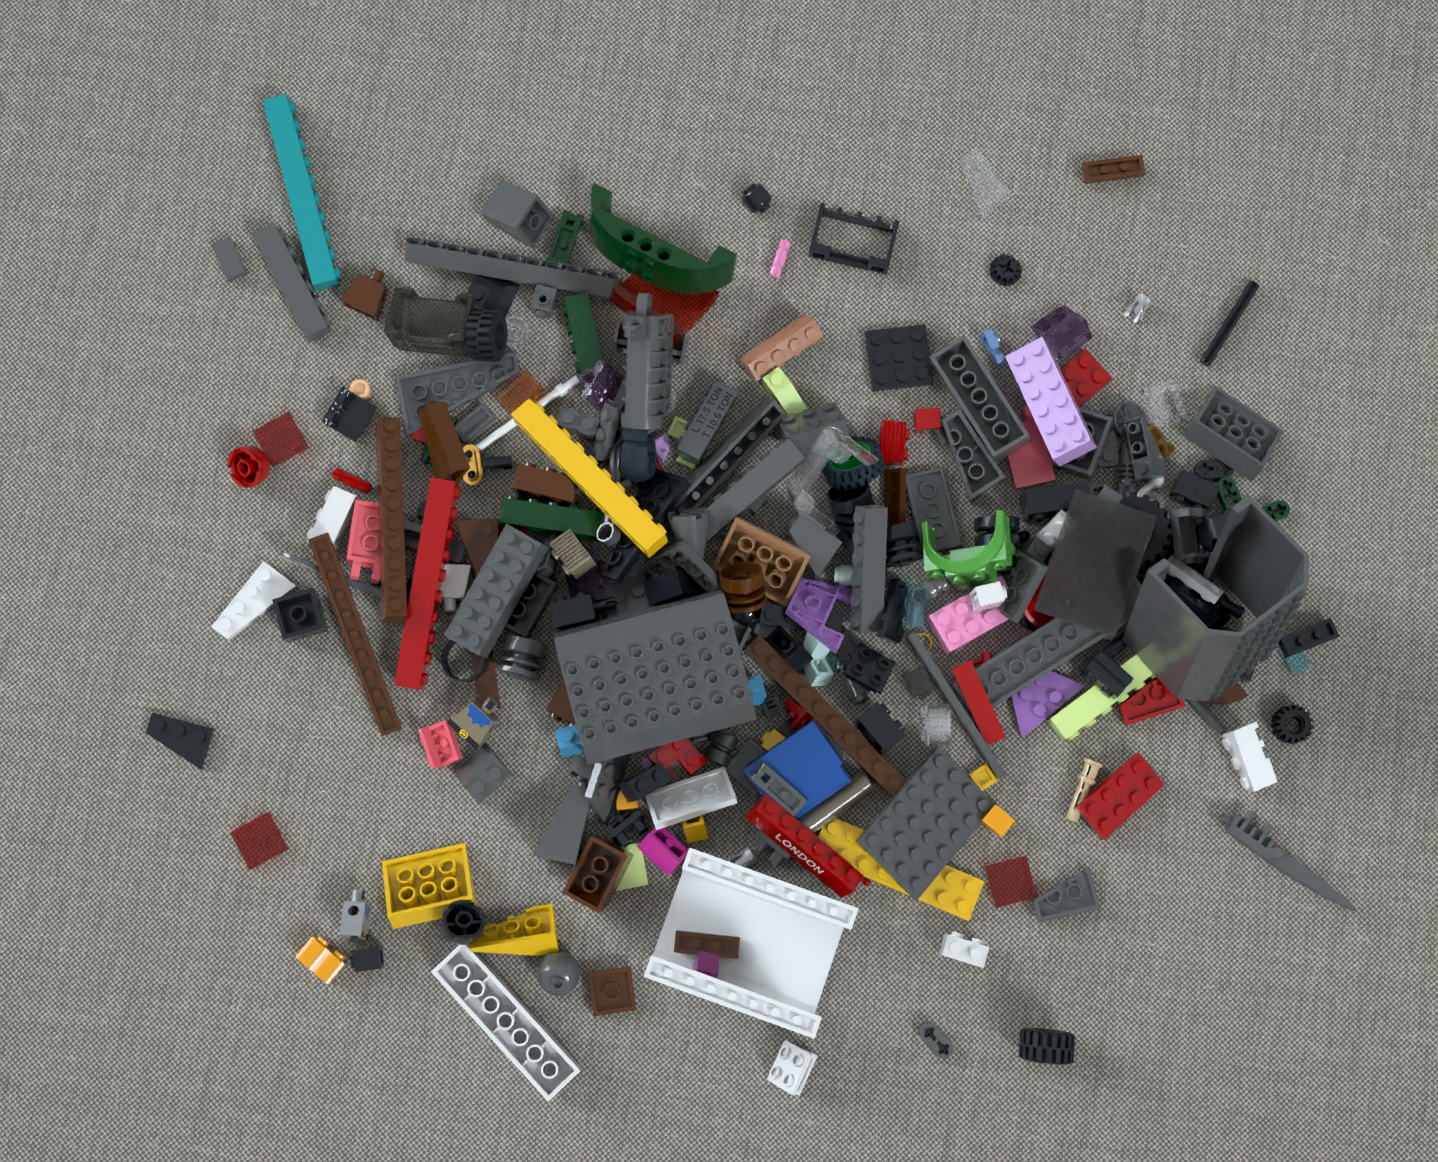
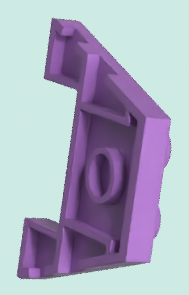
(812, 606)

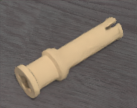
(1085, 780)

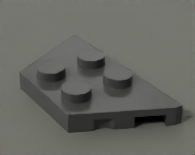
(604, 786)

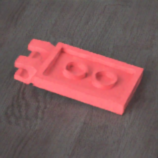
(1032, 462)
(364, 540)

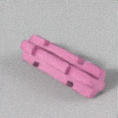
(780, 258)

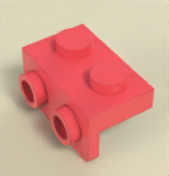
(440, 744)

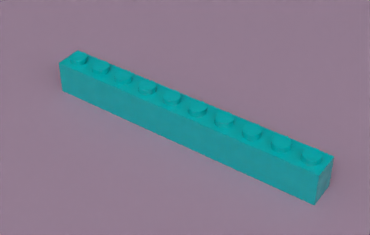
(301, 192)

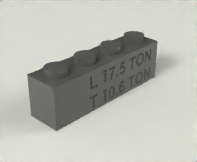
(707, 422)

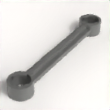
(614, 471)

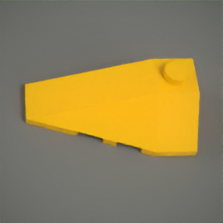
(525, 934)

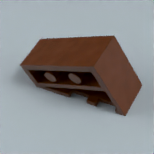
(479, 539)

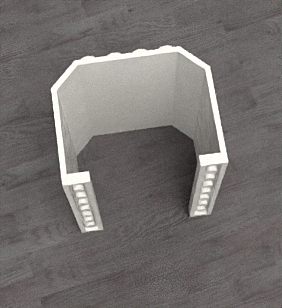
(783, 944)

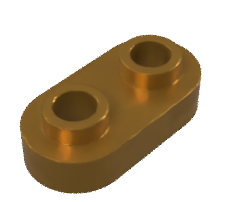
(475, 465)

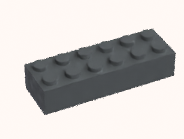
(980, 398)
(496, 591)

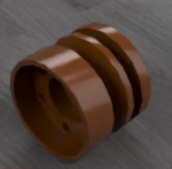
(743, 586)

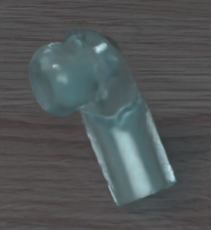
(834, 663)

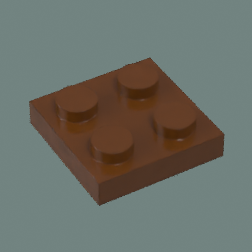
(612, 991)

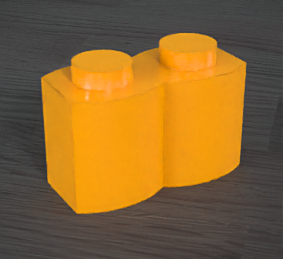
(322, 959)

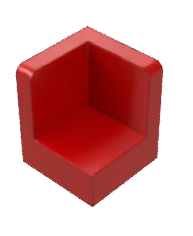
(926, 419)

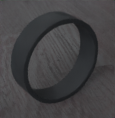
(444, 662)

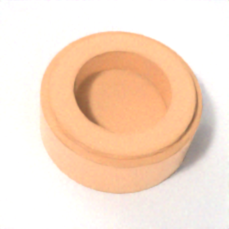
(360, 388)

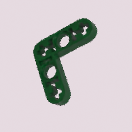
(1237, 497)

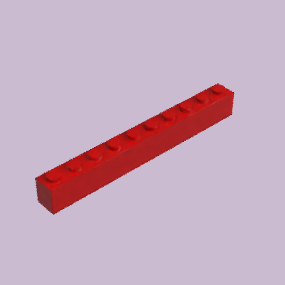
(426, 583)

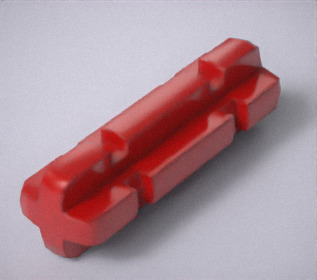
(352, 480)

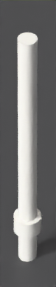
(560, 390)

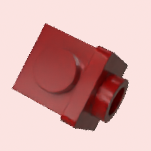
(797, 713)

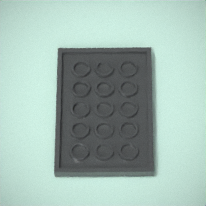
(925, 823)

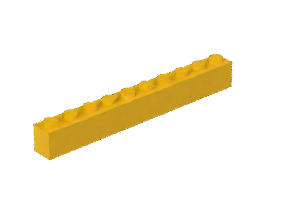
(590, 478)

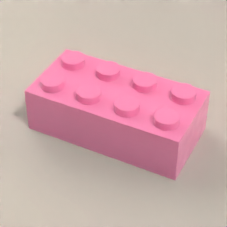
(959, 623)

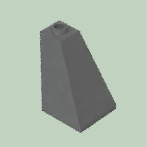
(567, 829)

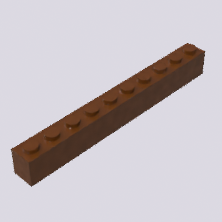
(391, 520)
(825, 715)

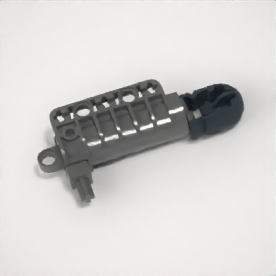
(647, 386)

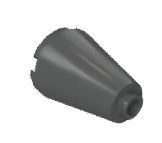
(691, 528)

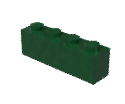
(583, 330)

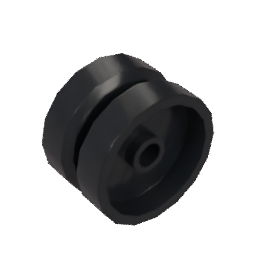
(986, 527)

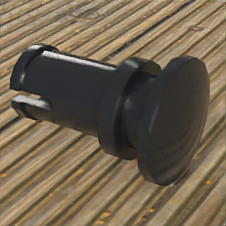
(496, 462)

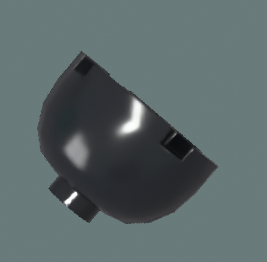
(463, 922)

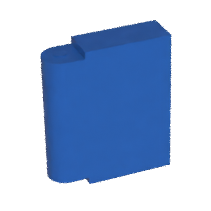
(807, 763)

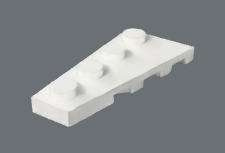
(252, 600)

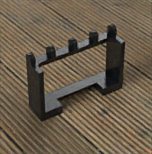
(873, 264)

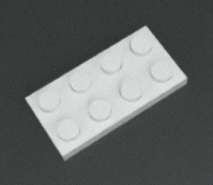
(690, 798)

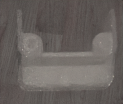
(829, 445)

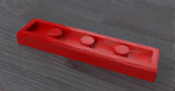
(978, 702)

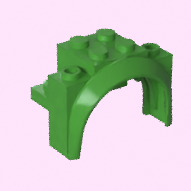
(970, 565)

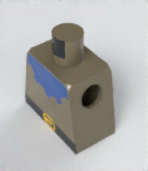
(476, 721)

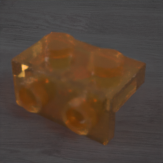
(520, 391)

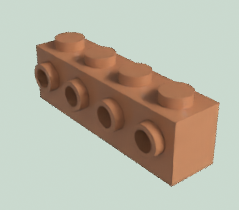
(781, 347)

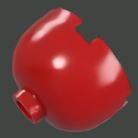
(249, 466)

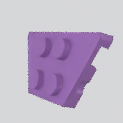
(1041, 699)

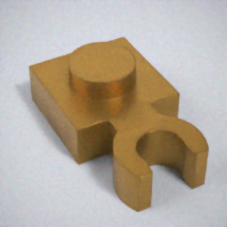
(1165, 448)

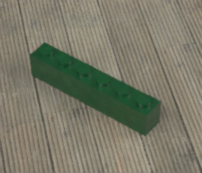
(551, 518)

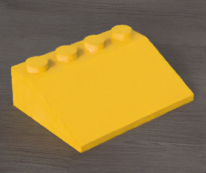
(426, 884)

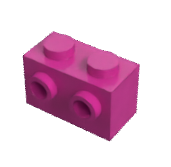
(663, 850)

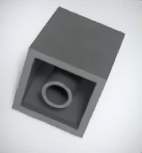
(517, 213)
(815, 541)

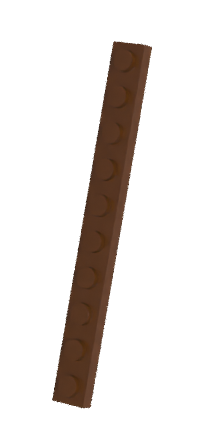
(355, 634)

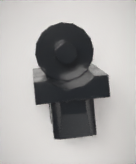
(625, 823)

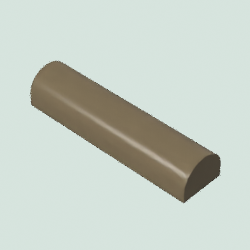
(836, 803)

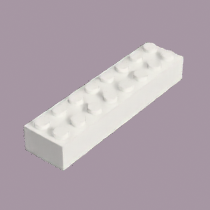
(507, 1021)

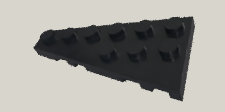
(659, 498)

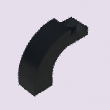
(1210, 616)

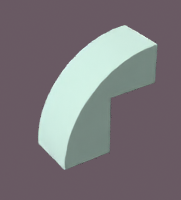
(818, 670)

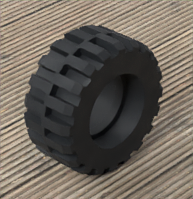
(1161, 533)

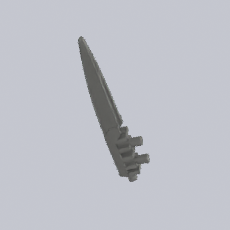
(1262, 845)

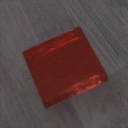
(281, 439)
(259, 840)
(1010, 881)

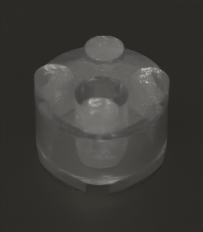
(937, 725)

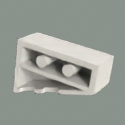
(1249, 757)

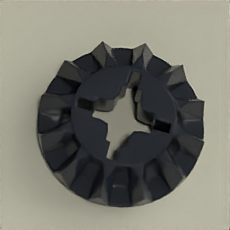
(1010, 277)

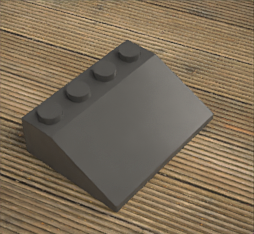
(1233, 433)

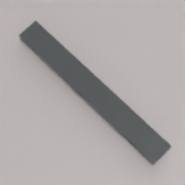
(955, 705)

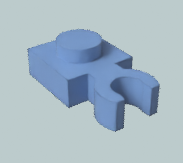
(991, 344)

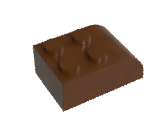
(544, 485)
(598, 873)

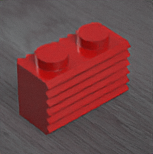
(892, 442)

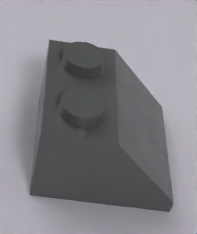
(482, 774)

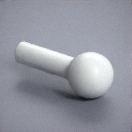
(1152, 484)

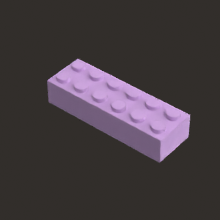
(1050, 402)

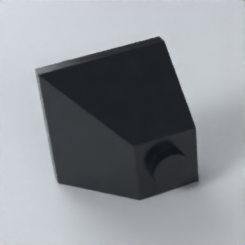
(493, 293)

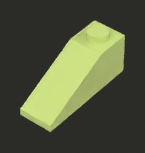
(783, 392)

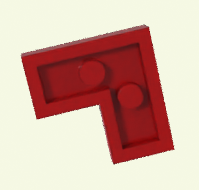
(679, 751)

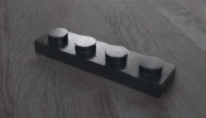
(775, 615)

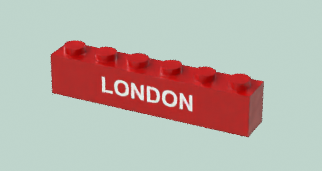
(804, 846)

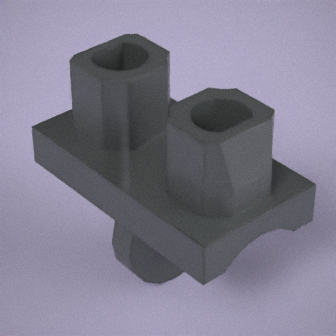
(779, 854)

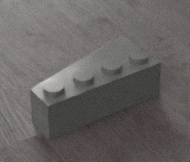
(973, 461)

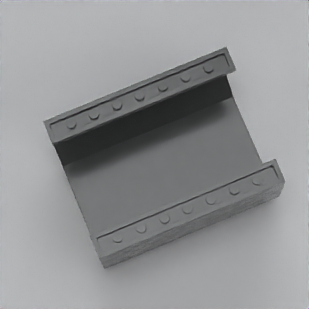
(1266, 575)
(654, 676)

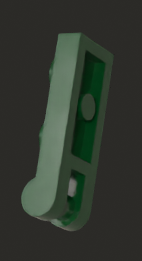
(565, 237)

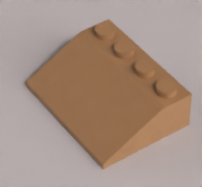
(780, 560)

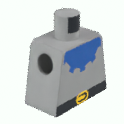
(355, 926)

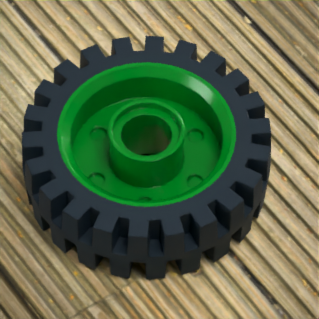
(853, 471)

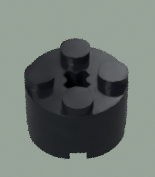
(1210, 529)

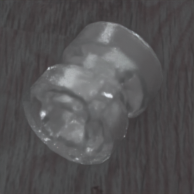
(936, 586)

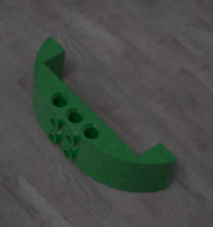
(652, 257)

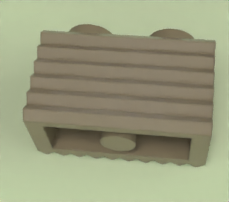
(572, 553)

